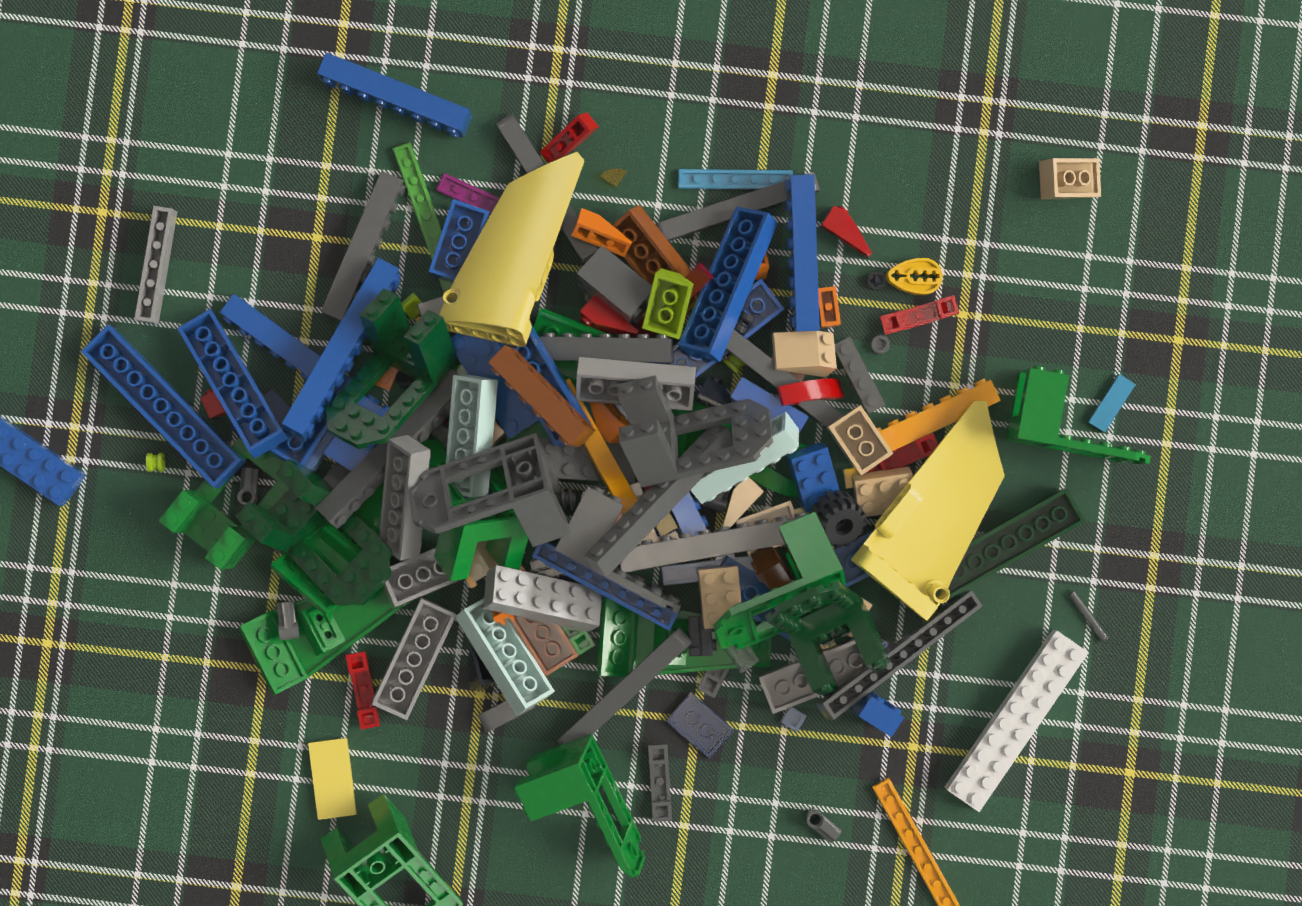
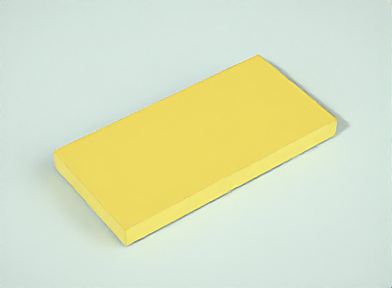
(332, 778)

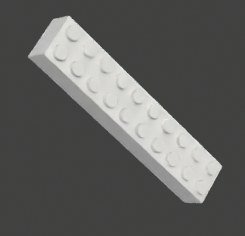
(1016, 720)

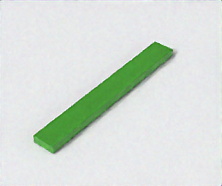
(420, 200)

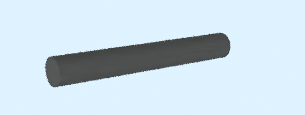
(1088, 616)

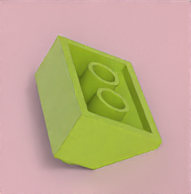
(668, 303)

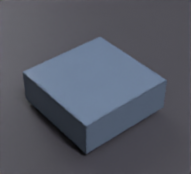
(793, 719)

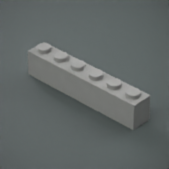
(156, 265)

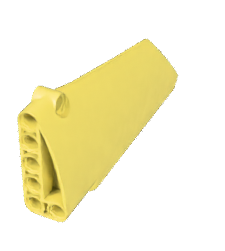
(512, 256)
(936, 515)

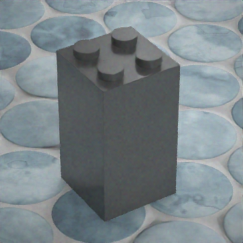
(615, 285)

